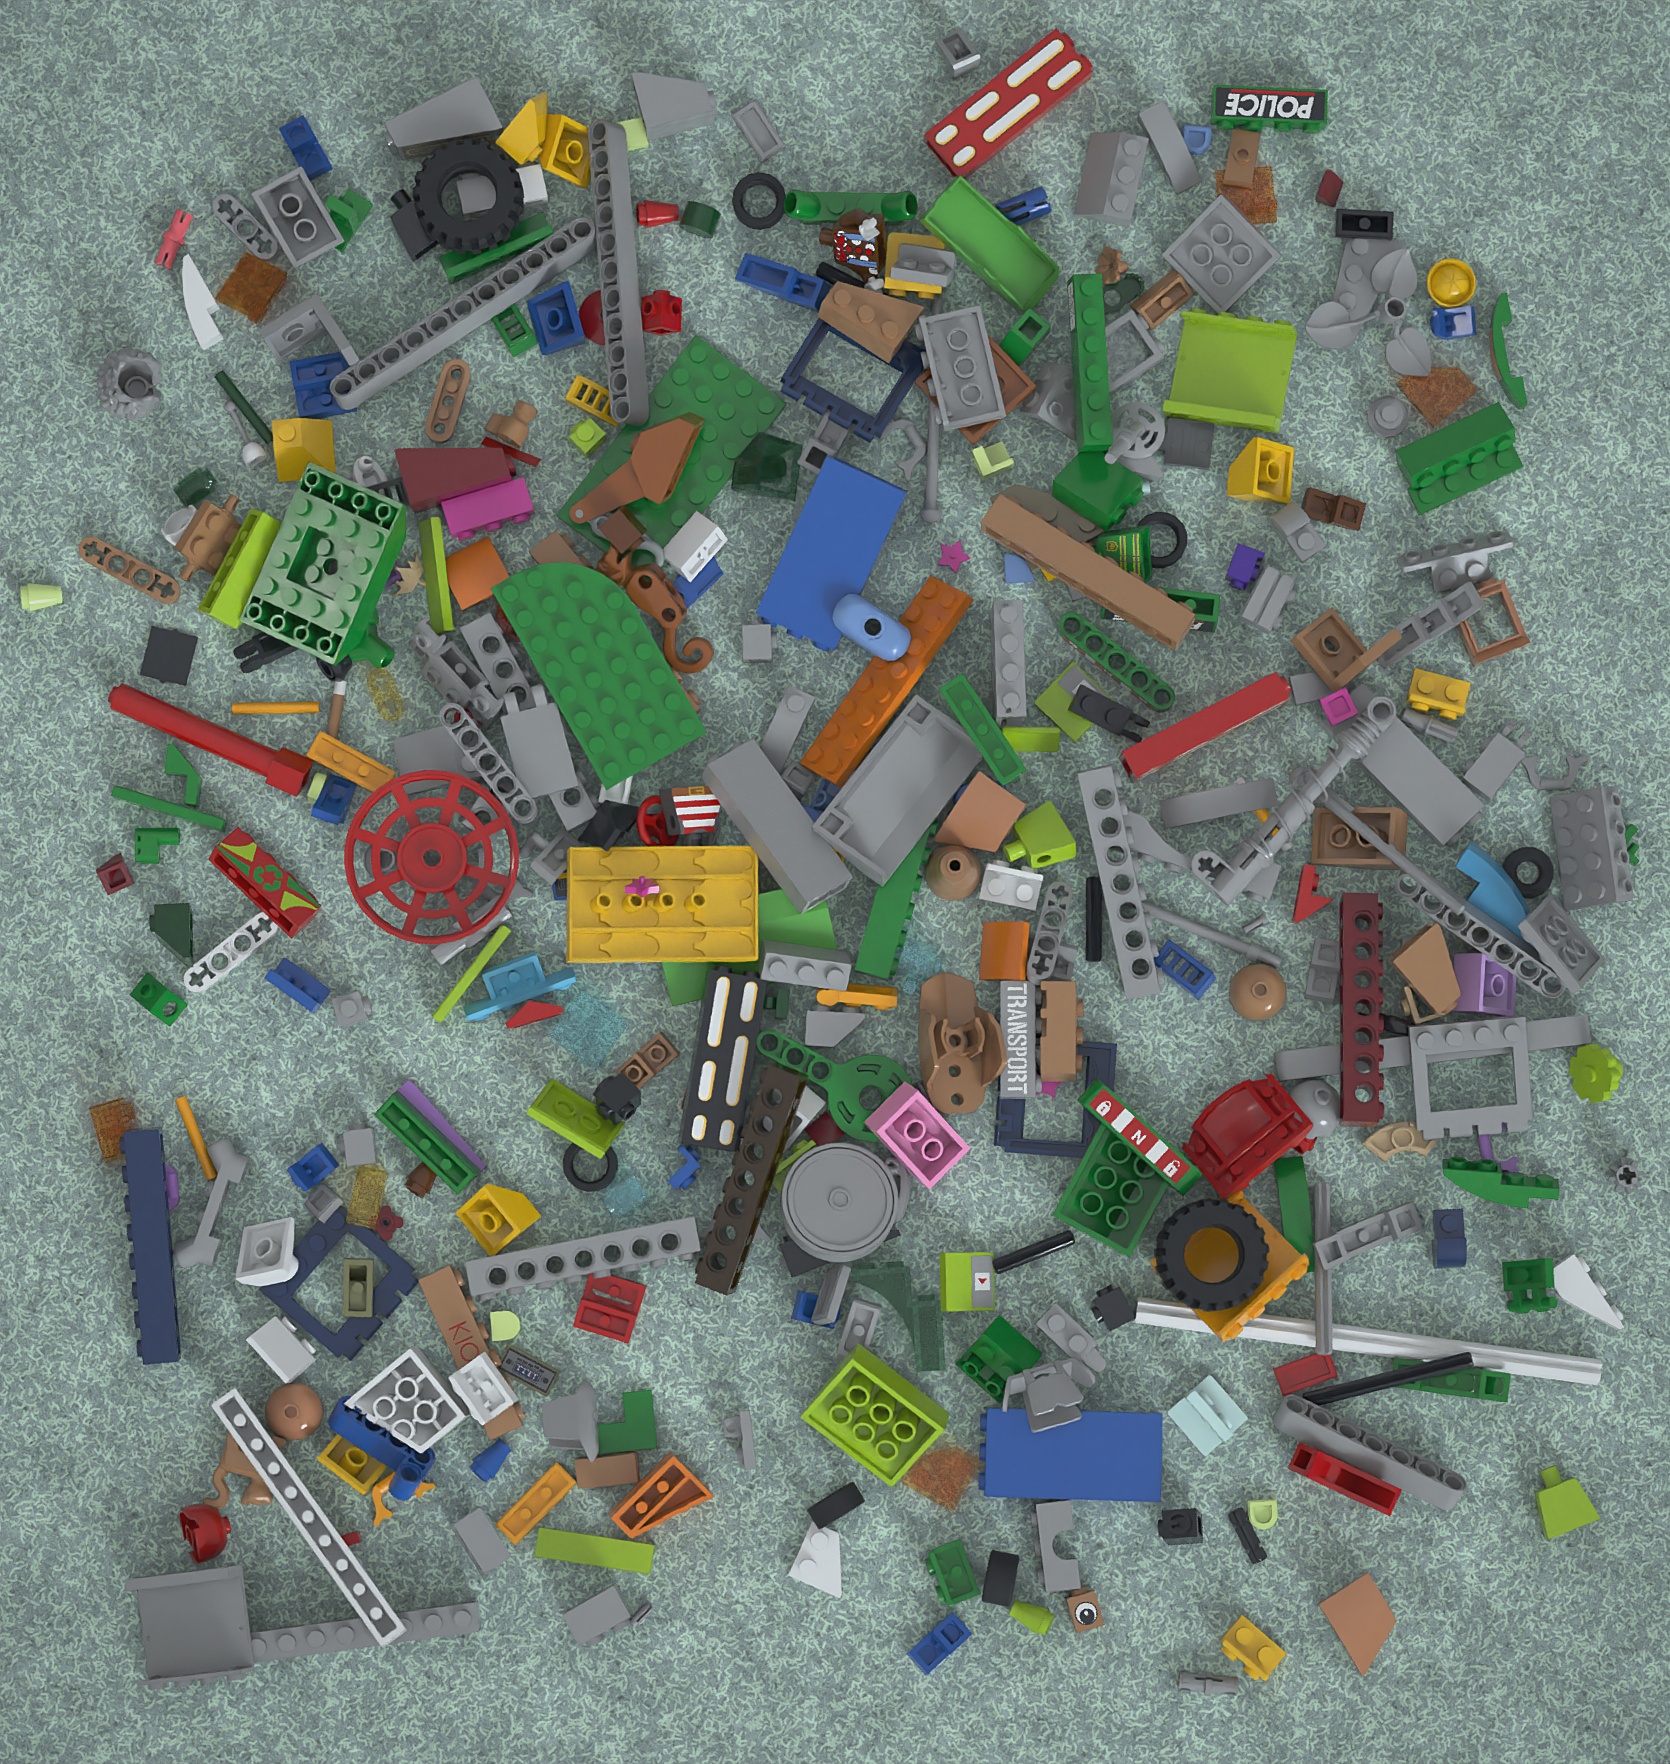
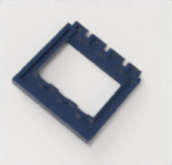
(906, 360)
(1100, 1065)
(311, 1252)

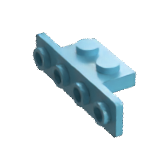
(516, 982)

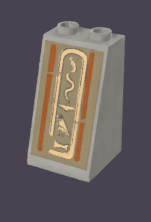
(451, 116)

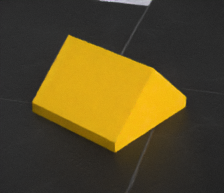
(352, 1464)

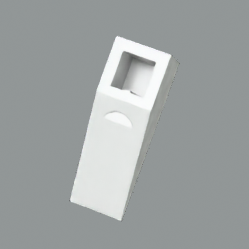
(1579, 1291)

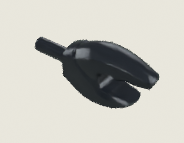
(1394, 1024)

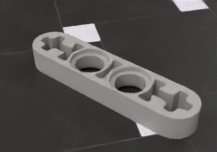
(1048, 932)

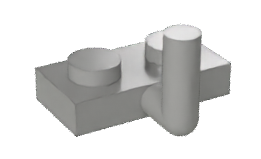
(553, 858)

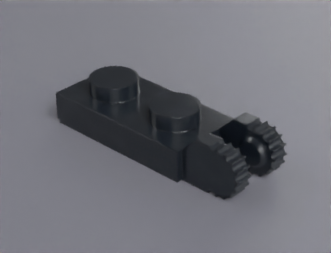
(268, 649)
(1105, 713)

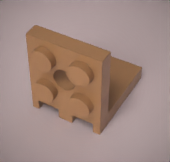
(1349, 656)

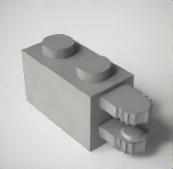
(1495, 763)
(1070, 1337)

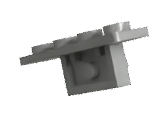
(1457, 563)

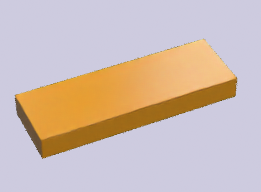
(349, 762)
(535, 1503)

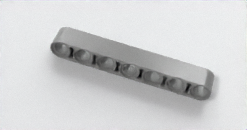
(1486, 944)
(1369, 1452)

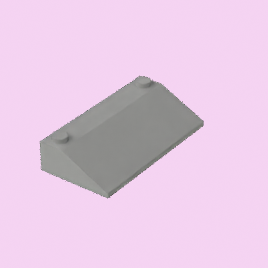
(899, 790)

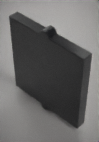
(168, 656)

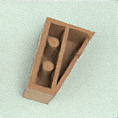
(870, 318)
(1061, 1031)

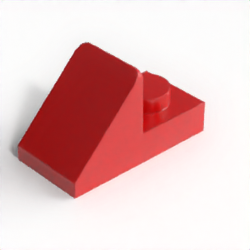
(1305, 902)

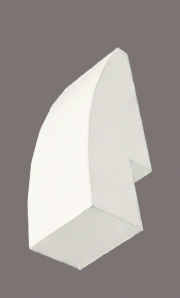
(199, 305)

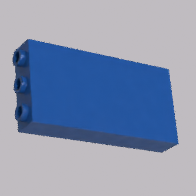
(830, 551)
(1086, 1459)

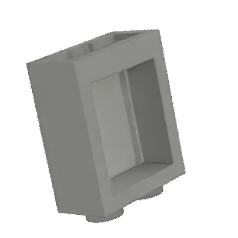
(1130, 350)

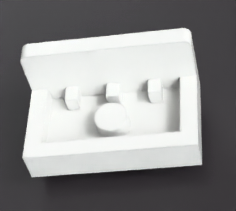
(483, 1388)

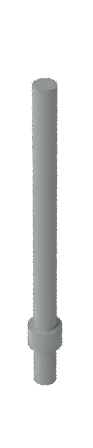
(1252, 951)

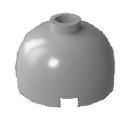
(1320, 1105)

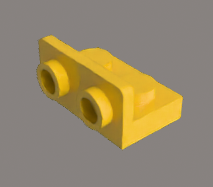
(1437, 693)
(1252, 1648)

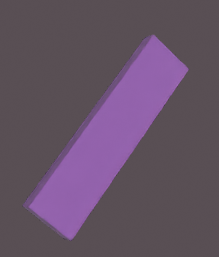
(417, 1098)

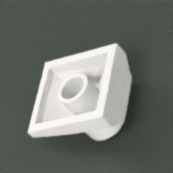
(267, 1253)

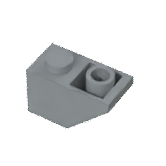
(829, 1028)

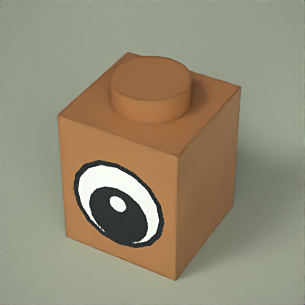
(1084, 1609)

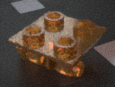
(1255, 202)
(252, 287)

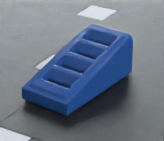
(1204, 983)

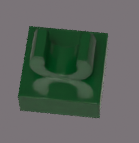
(779, 1004)

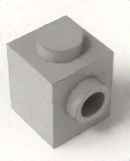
(758, 642)
(351, 1009)
(358, 1146)

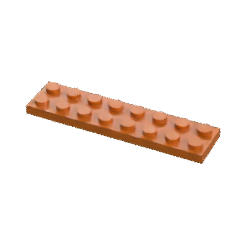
(885, 684)

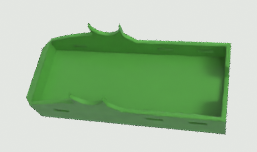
(991, 245)

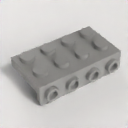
(960, 368)
(1591, 847)

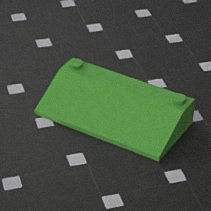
(776, 922)

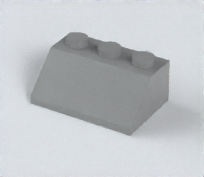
(1111, 177)

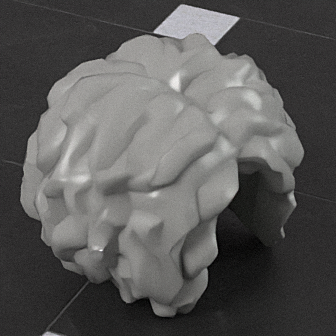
(129, 384)

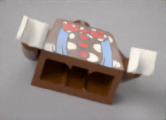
(859, 245)

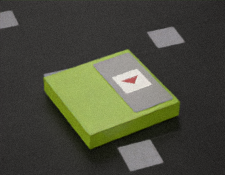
(1058, 697)
(967, 1281)

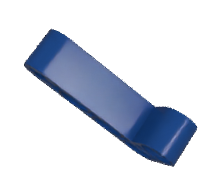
(375, 1440)

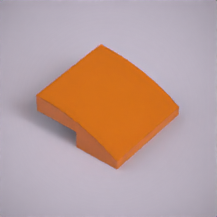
(474, 572)
(1004, 951)

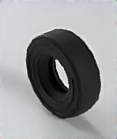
(1544, 866)

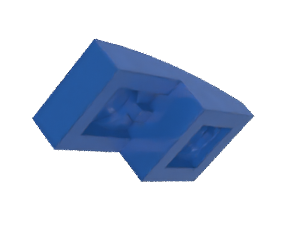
(305, 148)
(939, 1643)

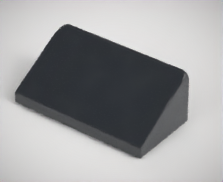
(1364, 224)

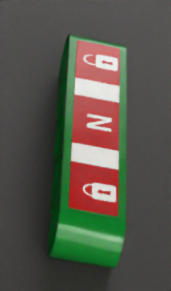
(1109, 649)
(1139, 1137)

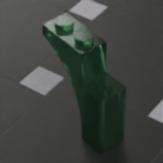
(921, 1316)

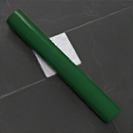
(244, 406)

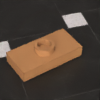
(1242, 158)

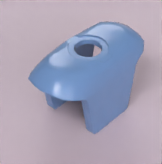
(850, 619)

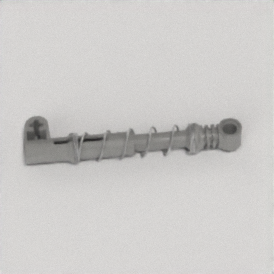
(1294, 810)

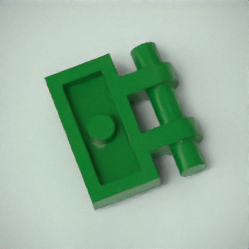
(1529, 1275)

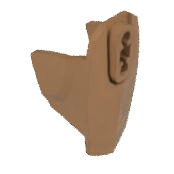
(960, 1037)

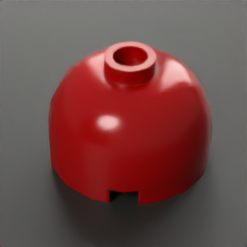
(204, 1530)

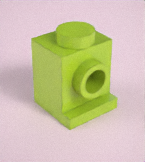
(587, 437)

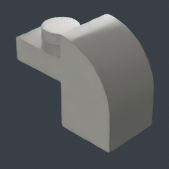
(826, 441)
(1294, 527)

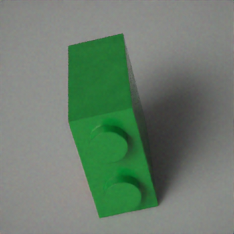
(1098, 489)

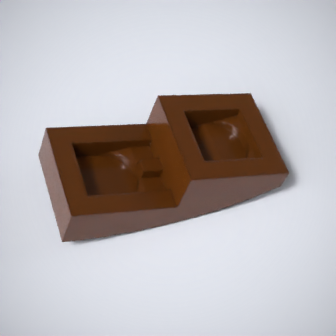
(1333, 509)

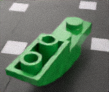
(1489, 1183)

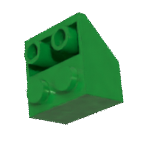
(997, 1355)

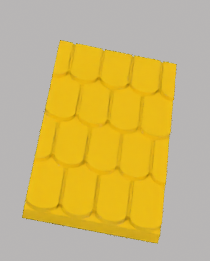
(699, 915)

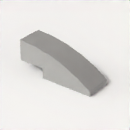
(1169, 147)

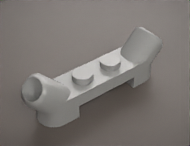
(230, 1167)

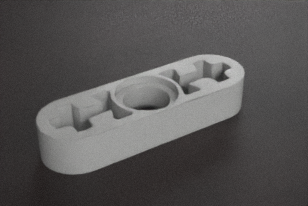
(266, 237)

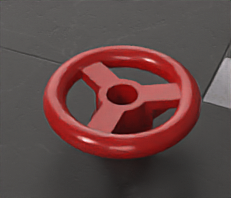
(653, 824)

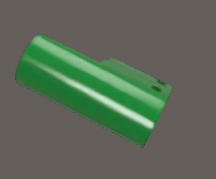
(149, 841)

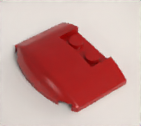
(1245, 1133)

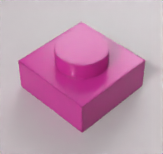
(1338, 707)

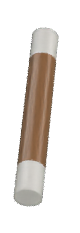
(336, 709)

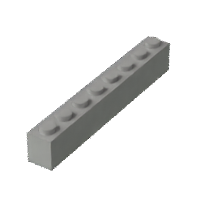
(354, 1634)

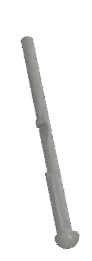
(930, 513)
(1344, 811)

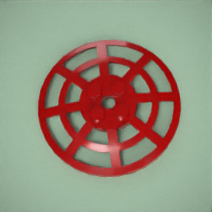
(425, 838)

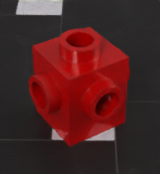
(661, 313)

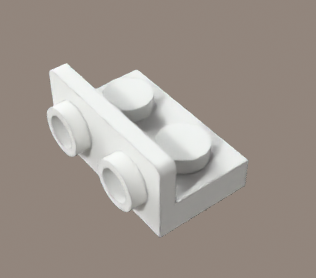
(1011, 885)

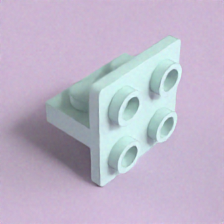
(1207, 1415)

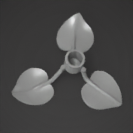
(1398, 279)

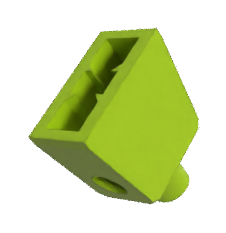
(1041, 838)
(1562, 1504)

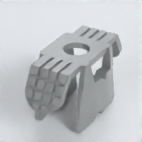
(1052, 1397)

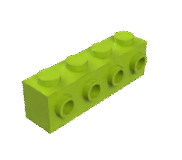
(240, 569)

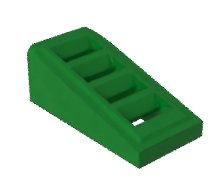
(518, 340)

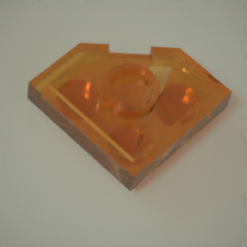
(1438, 392)
(942, 1475)

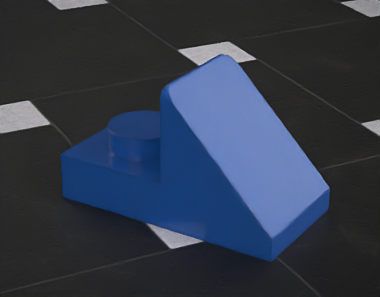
(334, 800)

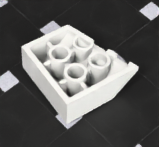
(411, 1401)

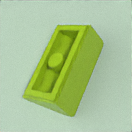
(1033, 738)

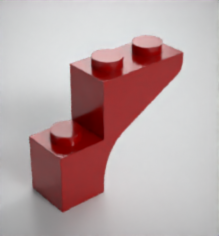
(1344, 1479)

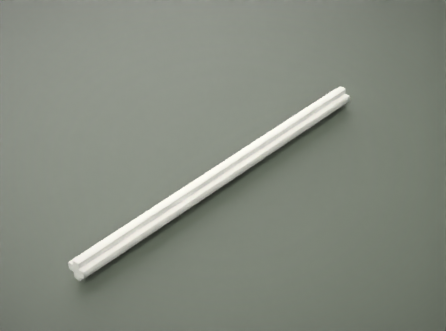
(1384, 1343)

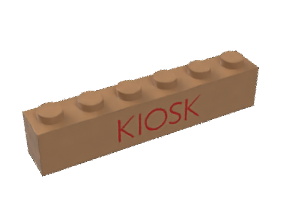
(465, 1335)

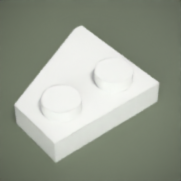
(819, 1560)

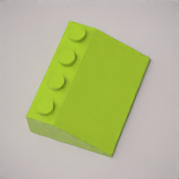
(875, 1415)

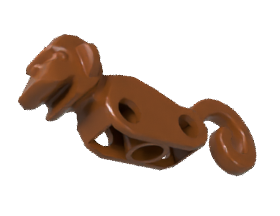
(655, 599)

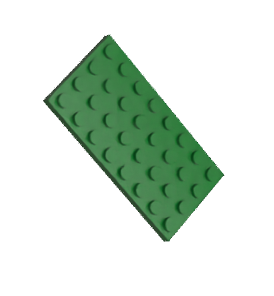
(733, 412)

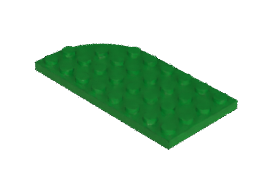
(599, 667)

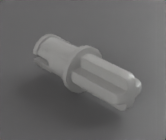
(1429, 725)

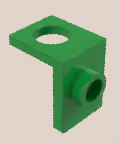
(155, 996)

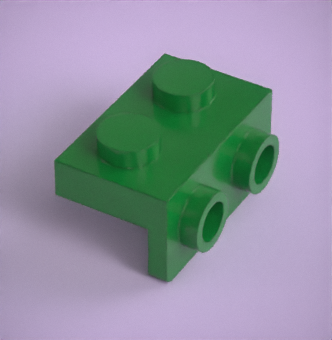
(953, 1573)

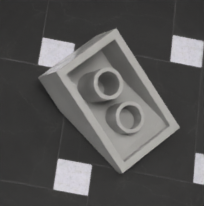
(296, 217)
(435, 751)

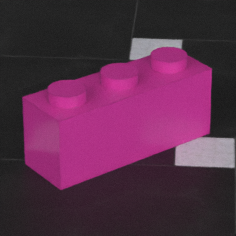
(488, 509)

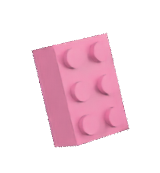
(916, 1135)

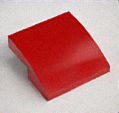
(613, 1318)

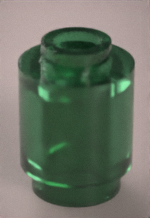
(195, 487)

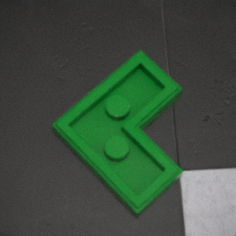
(637, 1431)

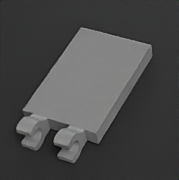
(538, 745)

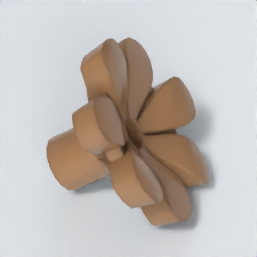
(1111, 265)

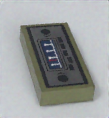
(528, 1370)

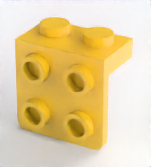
(900, 287)

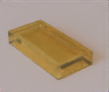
(367, 1197)

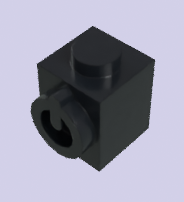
(617, 1098)
(1181, 1526)

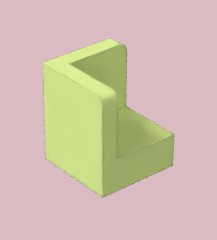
(992, 460)

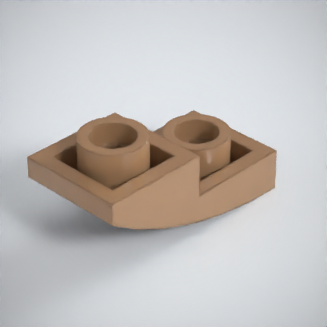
(649, 1060)
(607, 1470)

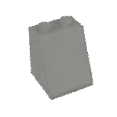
(672, 104)

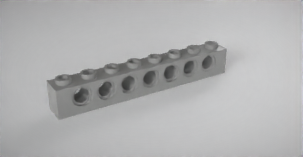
(476, 635)
(1134, 983)
(480, 1270)

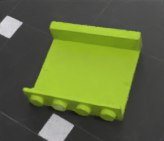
(1232, 370)

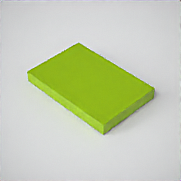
(574, 1118)

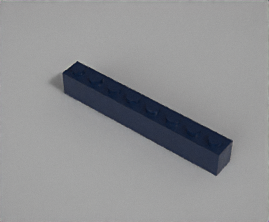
(151, 1245)

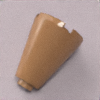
(948, 883)

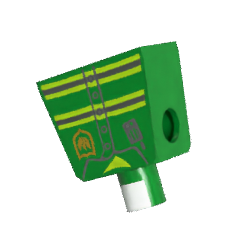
(1128, 548)

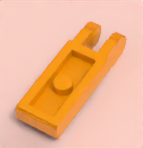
(857, 994)

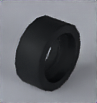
(758, 179)
(1180, 532)
(591, 1186)
(836, 1505)

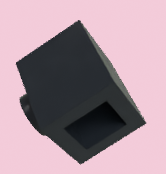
(1112, 1308)

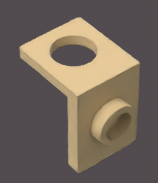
(1409, 1008)

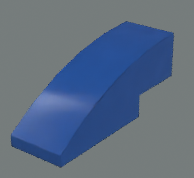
(782, 282)

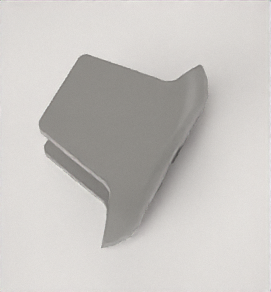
(573, 1421)

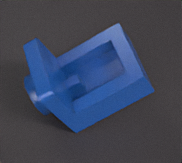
(1453, 322)
(313, 1167)
(685, 1176)
(805, 1306)

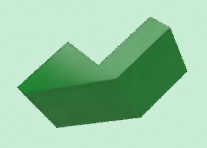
(178, 765)

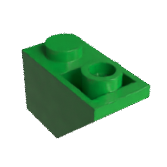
(1025, 337)

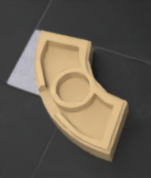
(1397, 1138)

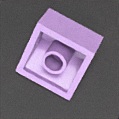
(1483, 986)

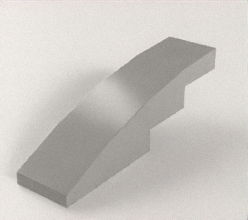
(1432, 623)

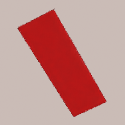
(515, 453)

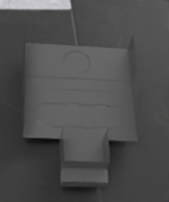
(1187, 443)

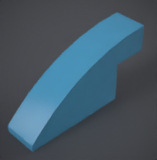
(1495, 890)

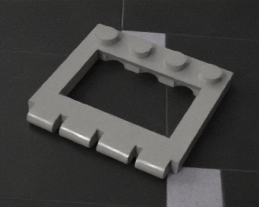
(1470, 1036)

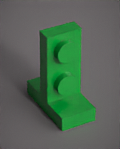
(347, 214)

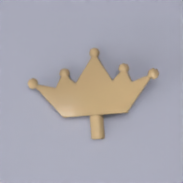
(410, 576)

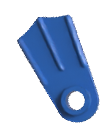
(700, 584)

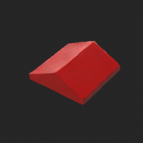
(532, 1013)

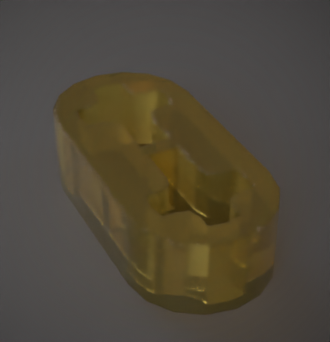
(392, 692)

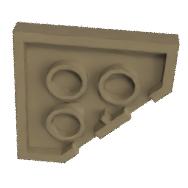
(1055, 514)

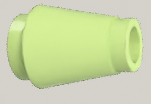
(39, 596)

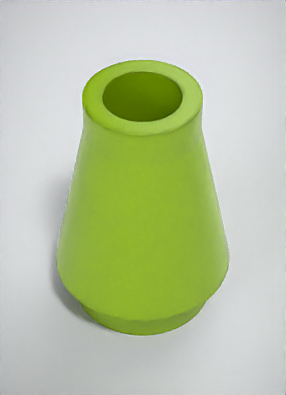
(1034, 1617)

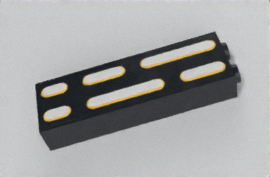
(722, 1059)

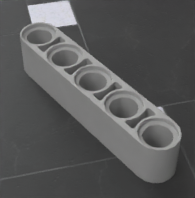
(481, 750)

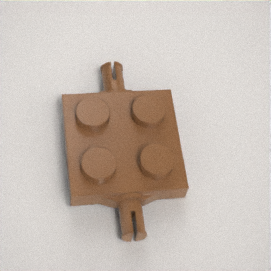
(208, 537)

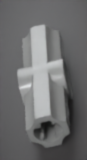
(447, 951)

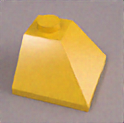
(526, 131)
(566, 150)
(300, 442)
(1262, 472)
(497, 1216)

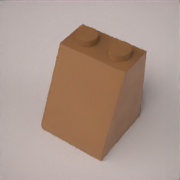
(1428, 968)

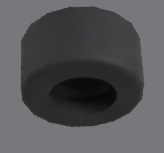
(1000, 1578)

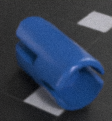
(1029, 205)

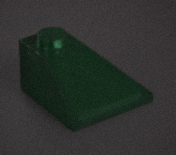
(768, 468)

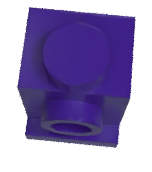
(1243, 566)

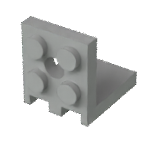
(302, 325)

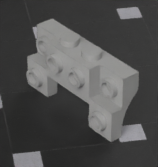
(455, 675)

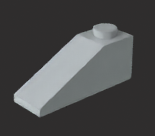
(786, 726)

